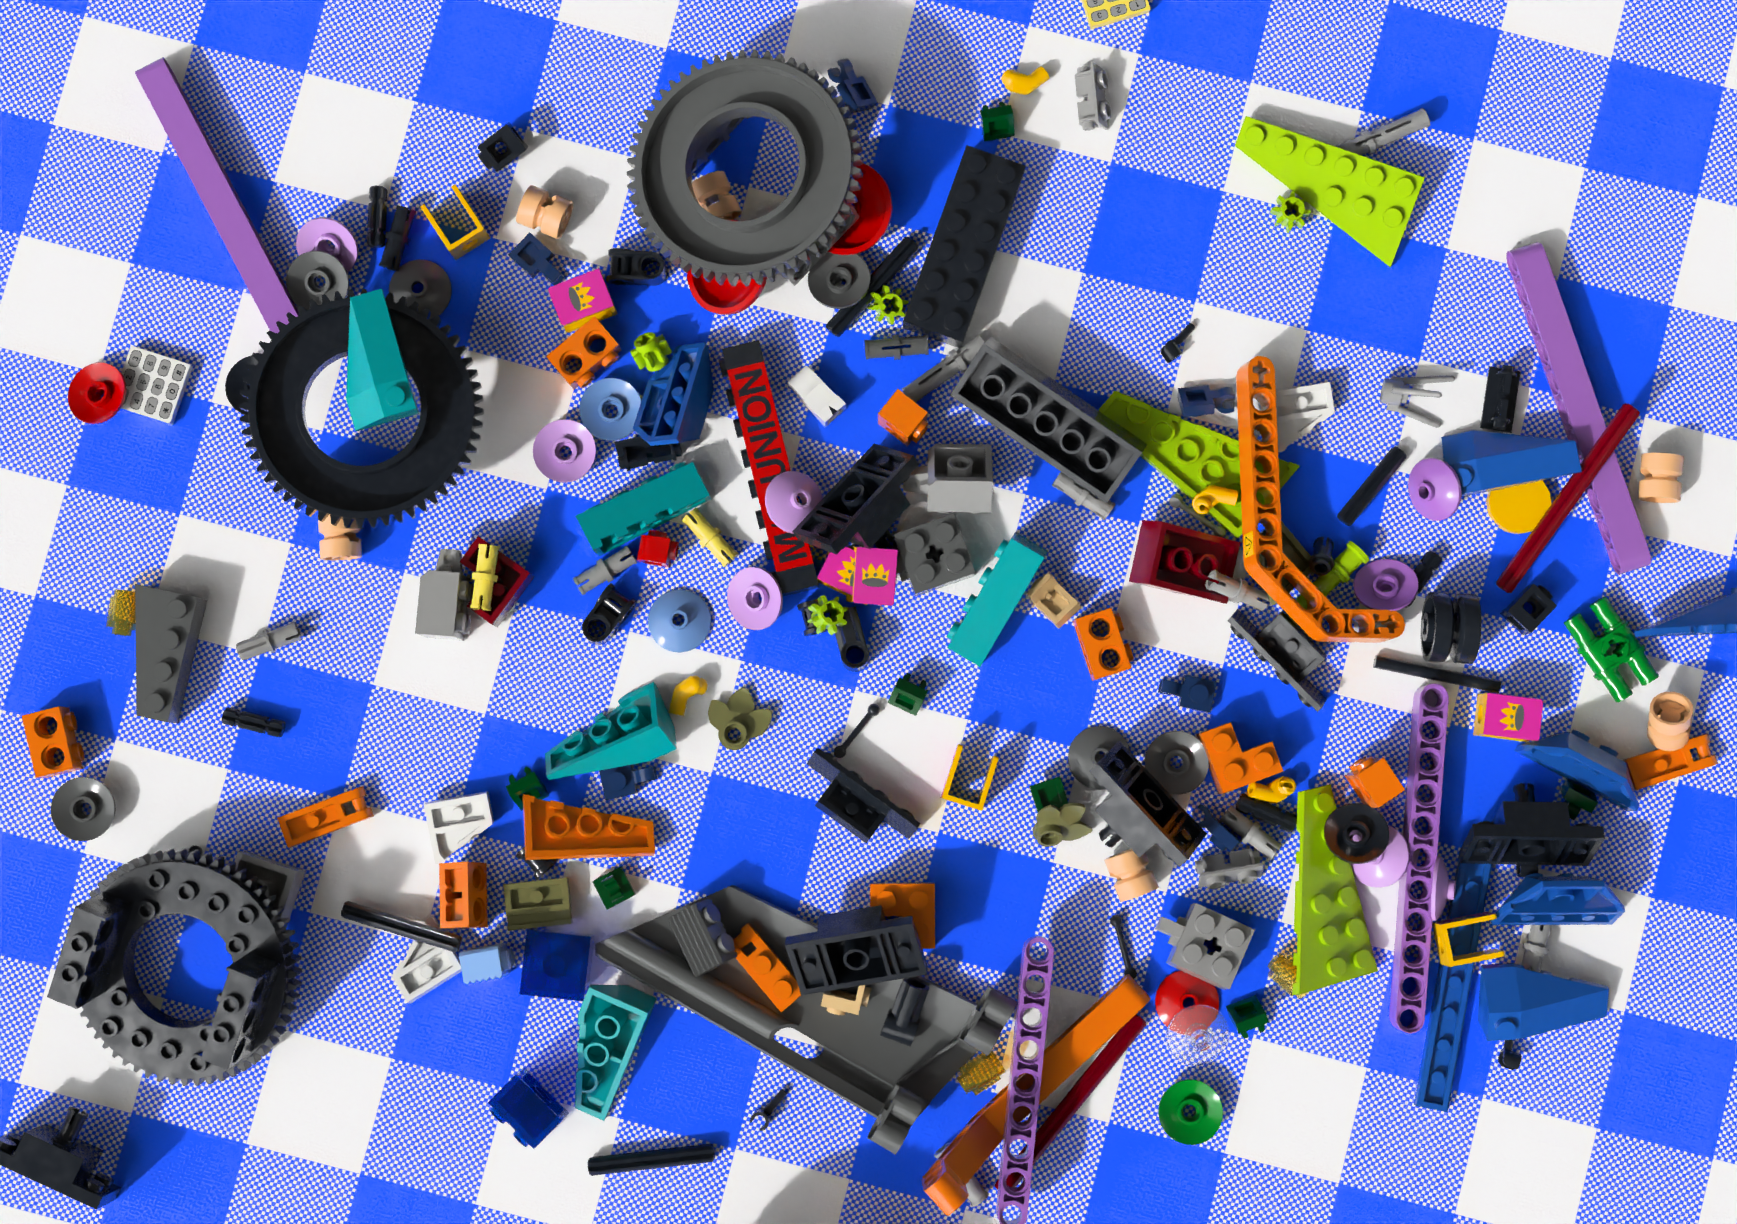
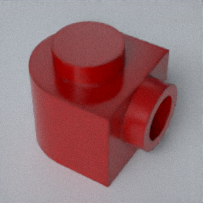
(657, 549)

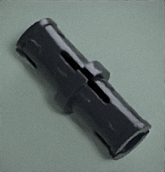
(397, 238)

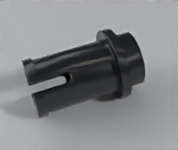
(1321, 560)

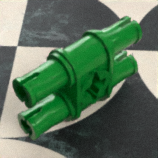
(1594, 648)

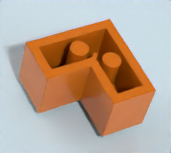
(1232, 766)
(909, 900)

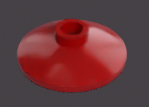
(86, 393)
(1176, 988)

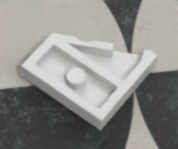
(1301, 410)
(456, 822)
(425, 968)

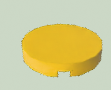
(1518, 507)

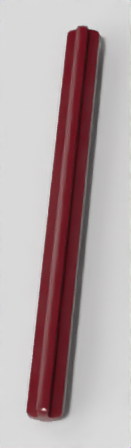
(1567, 498)
(1081, 1091)

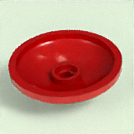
(875, 214)
(724, 298)

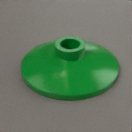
(1204, 1121)

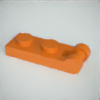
(1663, 765)
(324, 817)
(766, 969)

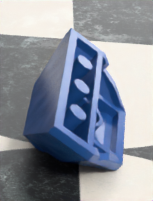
(677, 398)
(1586, 765)
(1560, 901)

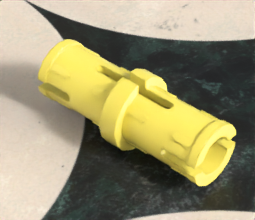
(710, 537)
(484, 577)

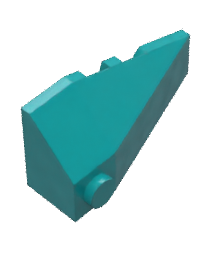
(375, 370)
(626, 736)
(609, 1033)

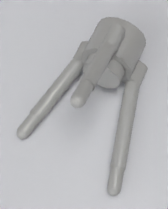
(1396, 391)

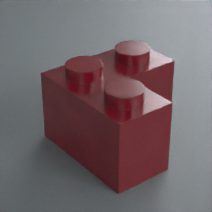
(509, 587)

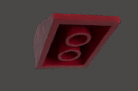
(1182, 559)

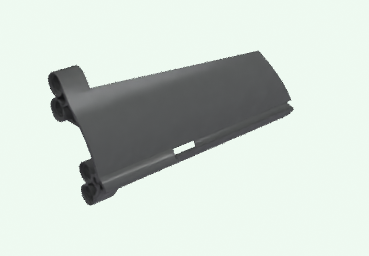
(856, 1062)

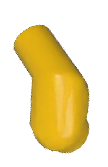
(1024, 83)
(1211, 496)
(685, 690)
(1274, 791)

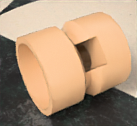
(715, 188)
(544, 212)
(1661, 477)
(339, 541)
(1669, 721)
(1131, 875)

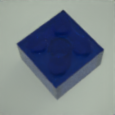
(557, 964)
(527, 1109)

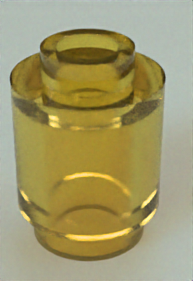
(122, 613)
(1284, 972)
(980, 1073)

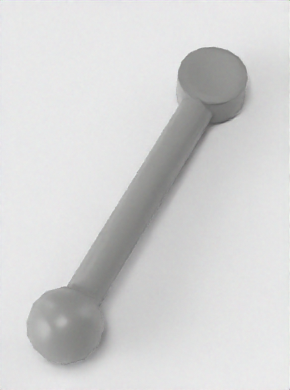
(1177, 501)

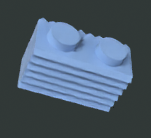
(486, 963)

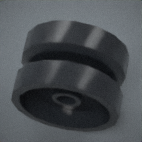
(1450, 627)

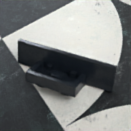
(1287, 651)
(855, 802)

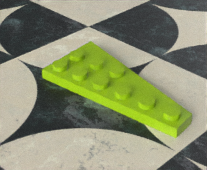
(1351, 190)
(1188, 454)
(1328, 909)

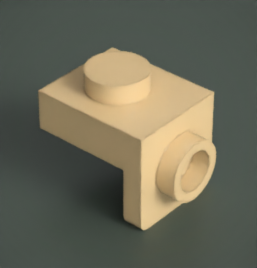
(1053, 600)
(840, 1002)

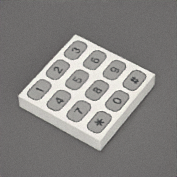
(154, 384)

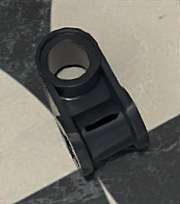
(629, 267)
(608, 613)

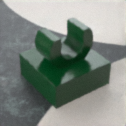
(997, 122)
(908, 695)
(527, 785)
(1048, 793)
(1577, 798)
(614, 888)
(1247, 1015)

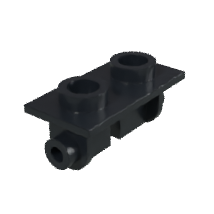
(1500, 399)
(637, 453)

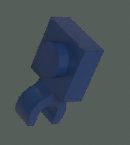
(853, 89)
(535, 258)
(1202, 401)
(1192, 693)
(622, 780)
(1221, 835)

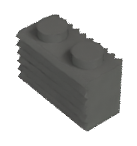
(702, 937)

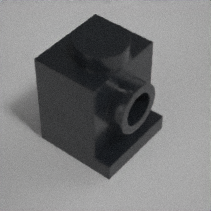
(514, 144)
(1541, 603)

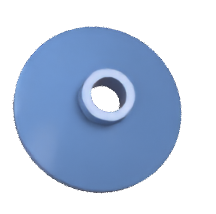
(599, 398)
(691, 632)

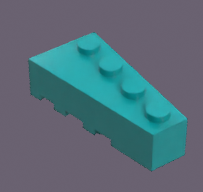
(643, 508)
(997, 599)

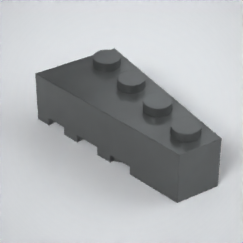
(165, 650)

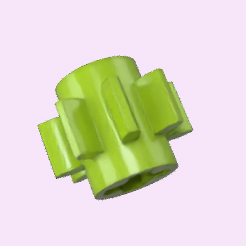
(1291, 220)
(896, 302)
(651, 351)
(828, 623)

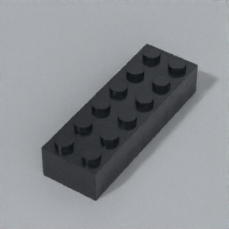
(963, 246)
(1048, 419)

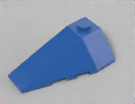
(1504, 460)
(1709, 617)
(1529, 1003)

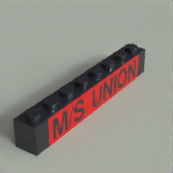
(767, 458)

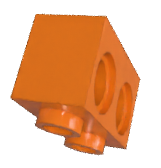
(578, 347)
(903, 418)
(1094, 646)
(44, 745)
(1373, 781)
(463, 895)

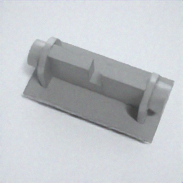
(1096, 108)
(1243, 867)

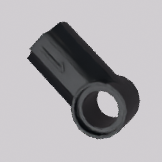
(851, 637)
(903, 1019)

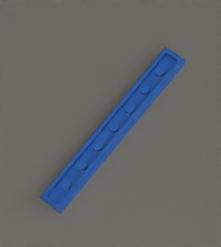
(1452, 992)

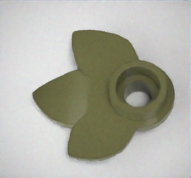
(738, 714)
(1060, 824)

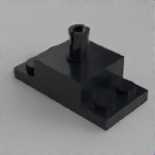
(861, 503)
(1142, 809)
(1531, 835)
(856, 951)
(60, 1160)

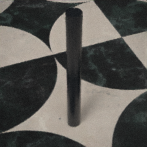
(1437, 674)

